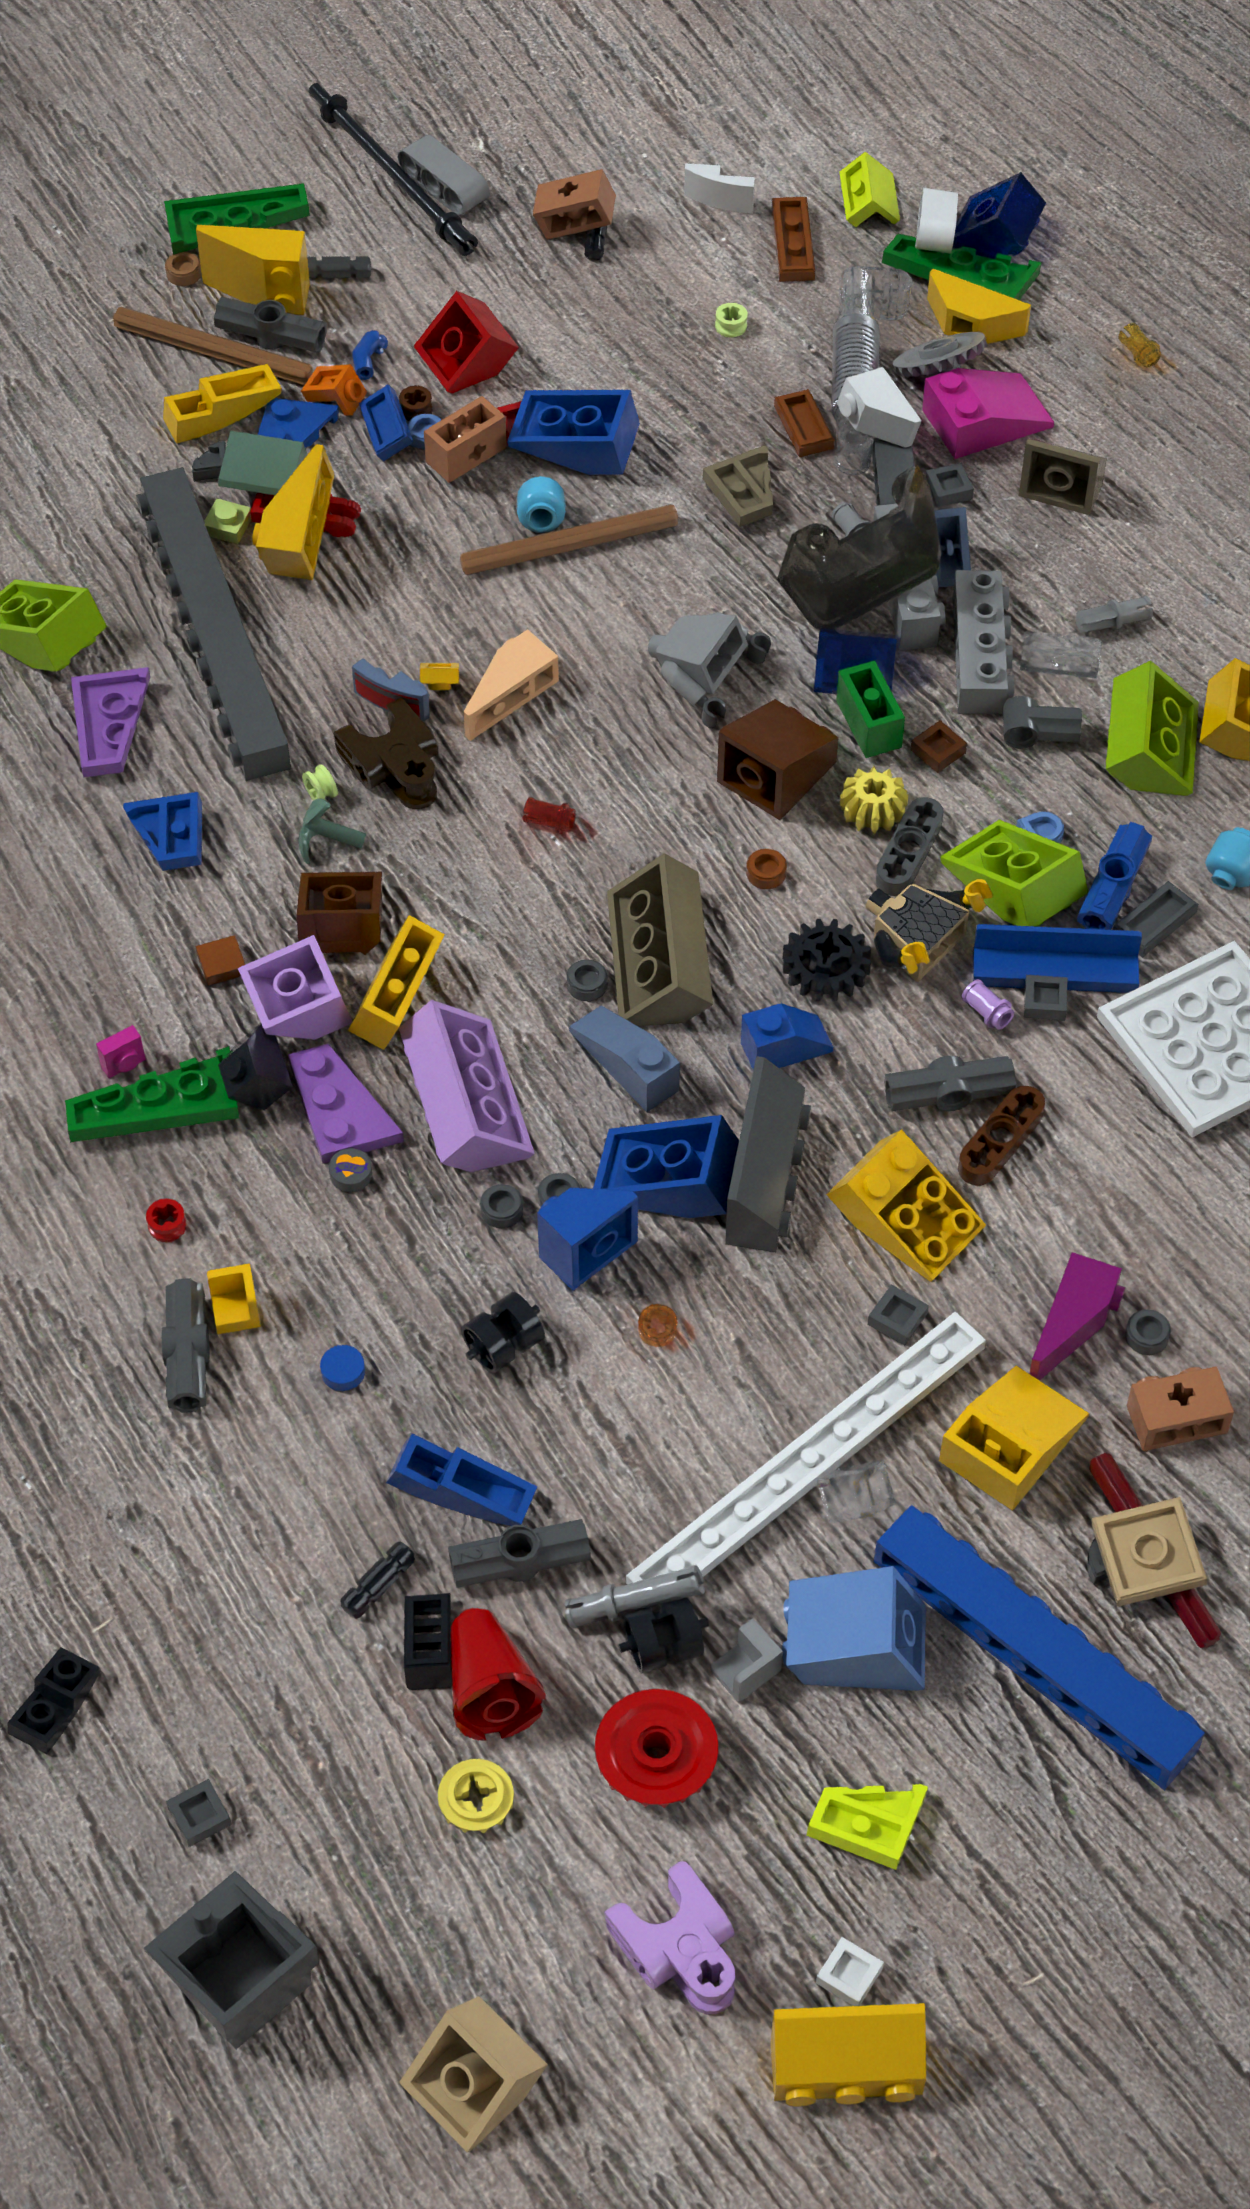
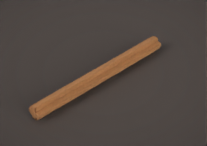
(211, 345)
(568, 539)

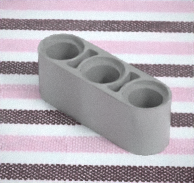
(443, 174)

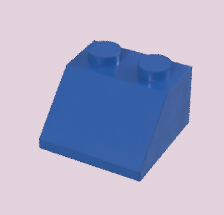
(586, 1231)

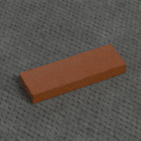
(793, 239)

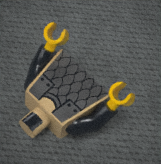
(922, 924)

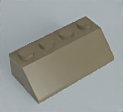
(659, 944)

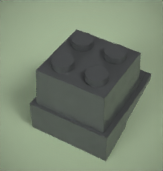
(236, 1958)

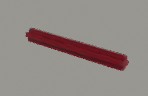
(1186, 1602)

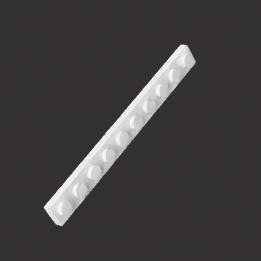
(816, 1452)

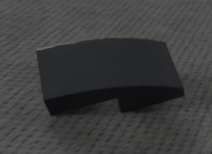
(55, 1700)

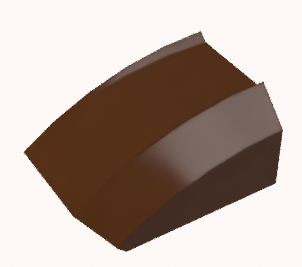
(341, 910)

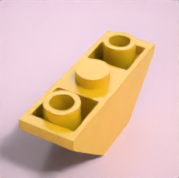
(973, 308)

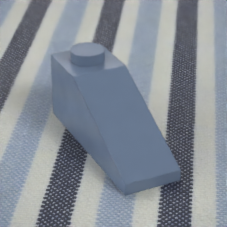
(629, 1056)

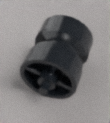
(498, 1335)
(663, 1635)

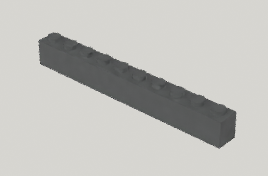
(214, 625)

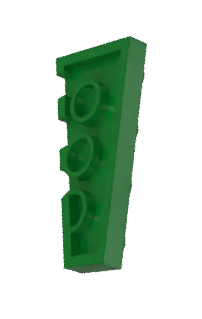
(236, 209)
(993, 274)
(154, 1102)

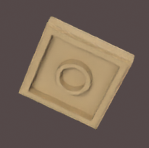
(1149, 1551)

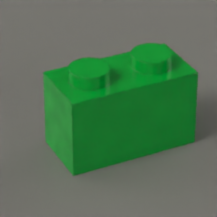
(870, 709)

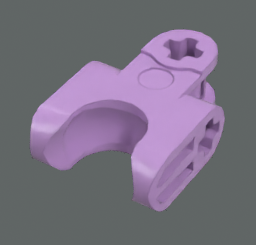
(683, 1947)

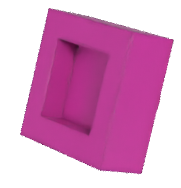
(121, 1052)

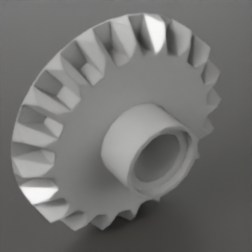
(940, 354)

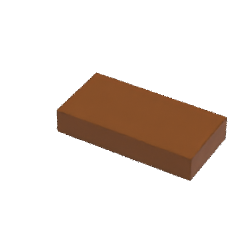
(804, 423)

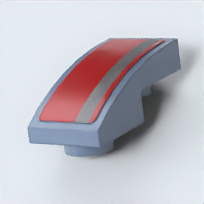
(380, 690)

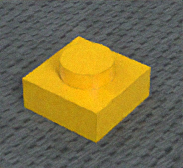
(439, 675)

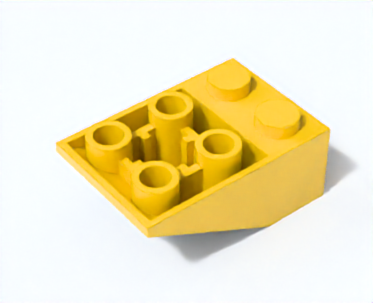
(907, 1206)
(1010, 1436)

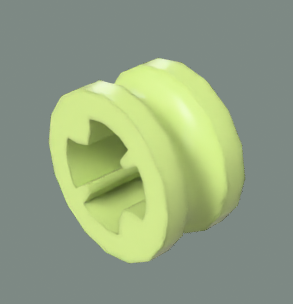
(727, 327)
(320, 783)

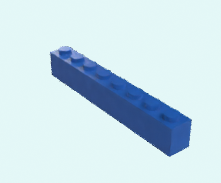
(1040, 1647)

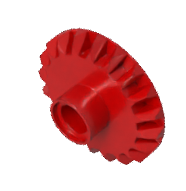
(663, 1721)

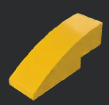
(219, 402)

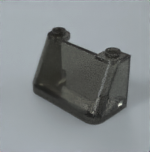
(850, 576)

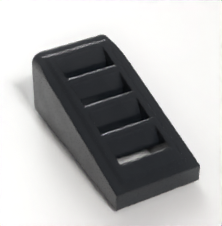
(431, 1668)

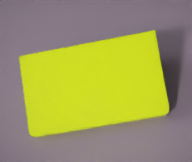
(868, 189)

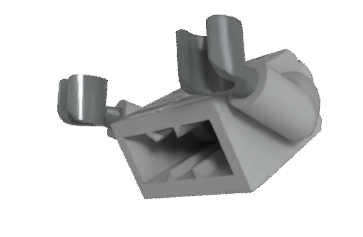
(700, 655)

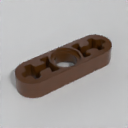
(1000, 1152)

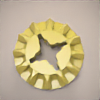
(489, 1780)

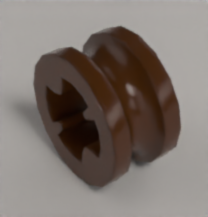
(415, 401)

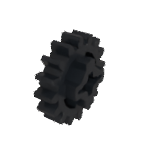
(807, 952)

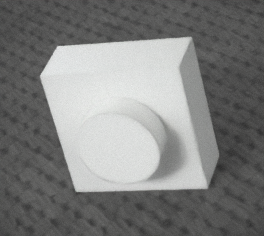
(849, 1972)

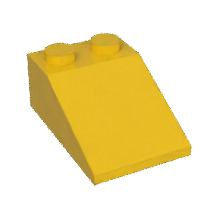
(256, 264)
(295, 519)
(1228, 711)

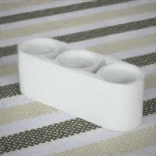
(936, 220)

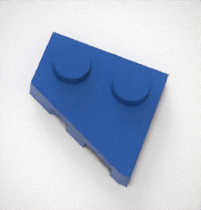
(296, 420)
(170, 828)

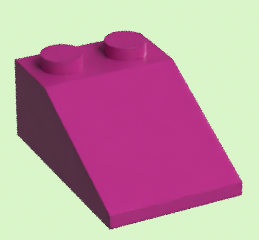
(982, 409)

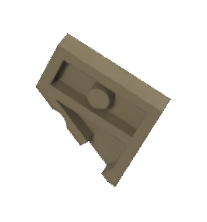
(743, 485)

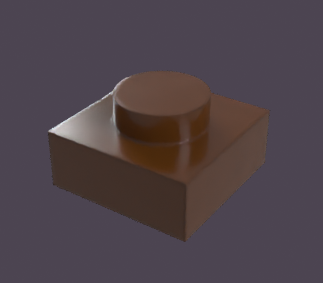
(938, 746)

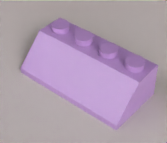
(464, 1088)

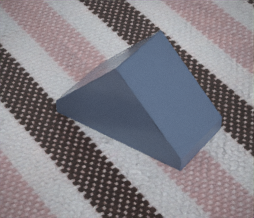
(953, 544)

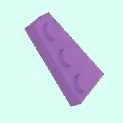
(107, 717)
(338, 1105)

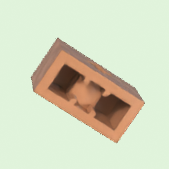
(574, 204)
(465, 439)
(1179, 1408)

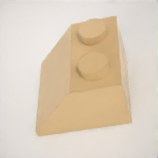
(472, 2072)

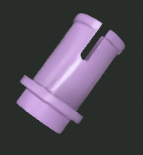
(987, 1004)

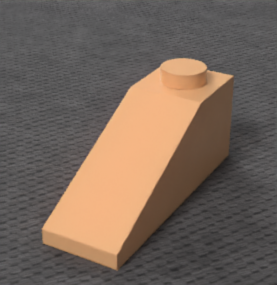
(513, 678)

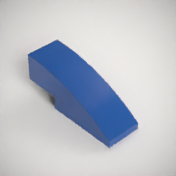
(461, 1482)

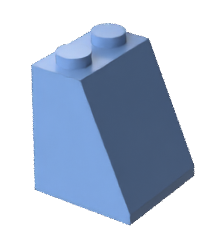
(856, 1631)

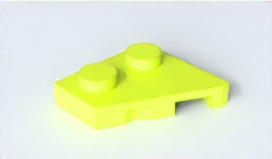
(867, 1821)

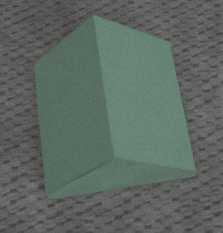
(259, 462)

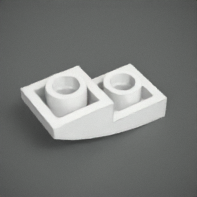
(723, 192)

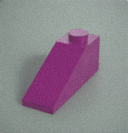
(1078, 1311)

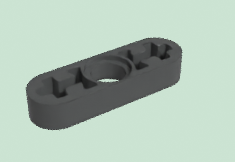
(909, 830)

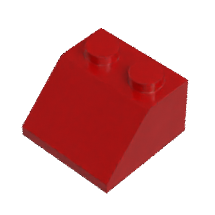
(465, 344)

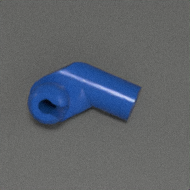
(370, 343)

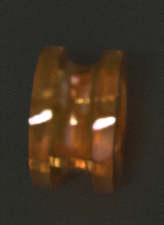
(664, 1315)

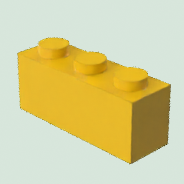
(396, 982)

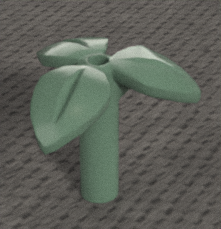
(315, 825)

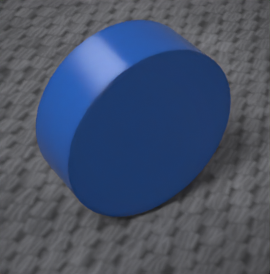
(342, 1367)

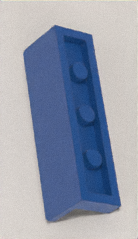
(1088, 957)

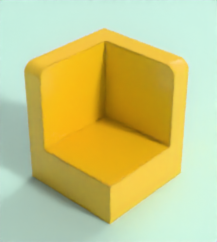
(233, 1298)

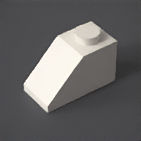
(878, 408)

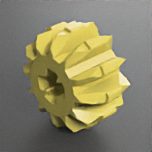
(873, 799)

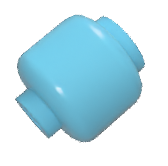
(541, 504)
(1230, 859)

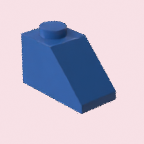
(783, 1035)

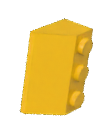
(848, 2053)

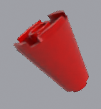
(490, 1679)

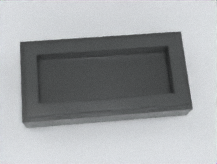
(1158, 916)

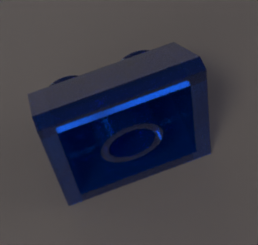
(1000, 218)

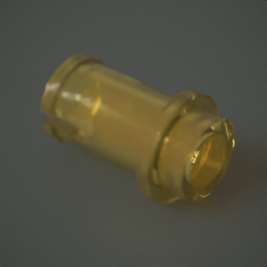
(1145, 351)

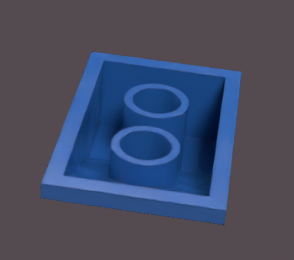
(577, 428)
(672, 1165)

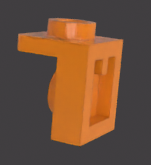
(335, 384)

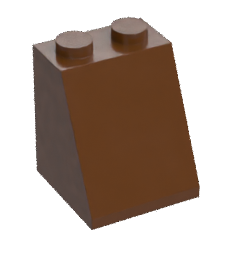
(774, 756)

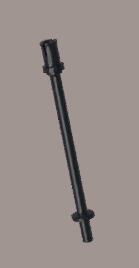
(448, 225)

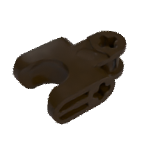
(396, 758)

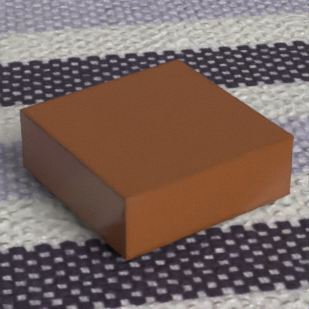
(220, 959)

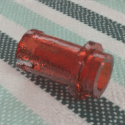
(549, 815)

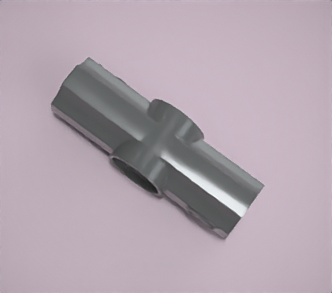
(270, 324)
(949, 1083)
(185, 1345)
(547, 1549)

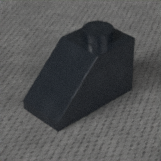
(255, 1070)

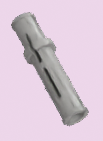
(643, 1594)

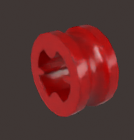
(169, 1230)

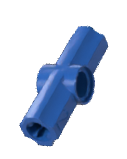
(1115, 877)

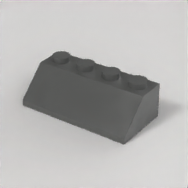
(766, 1158)

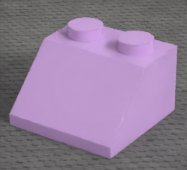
(295, 992)

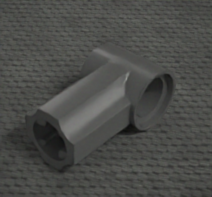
(1027, 723)

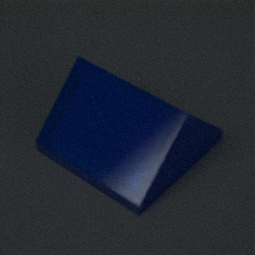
(851, 648)

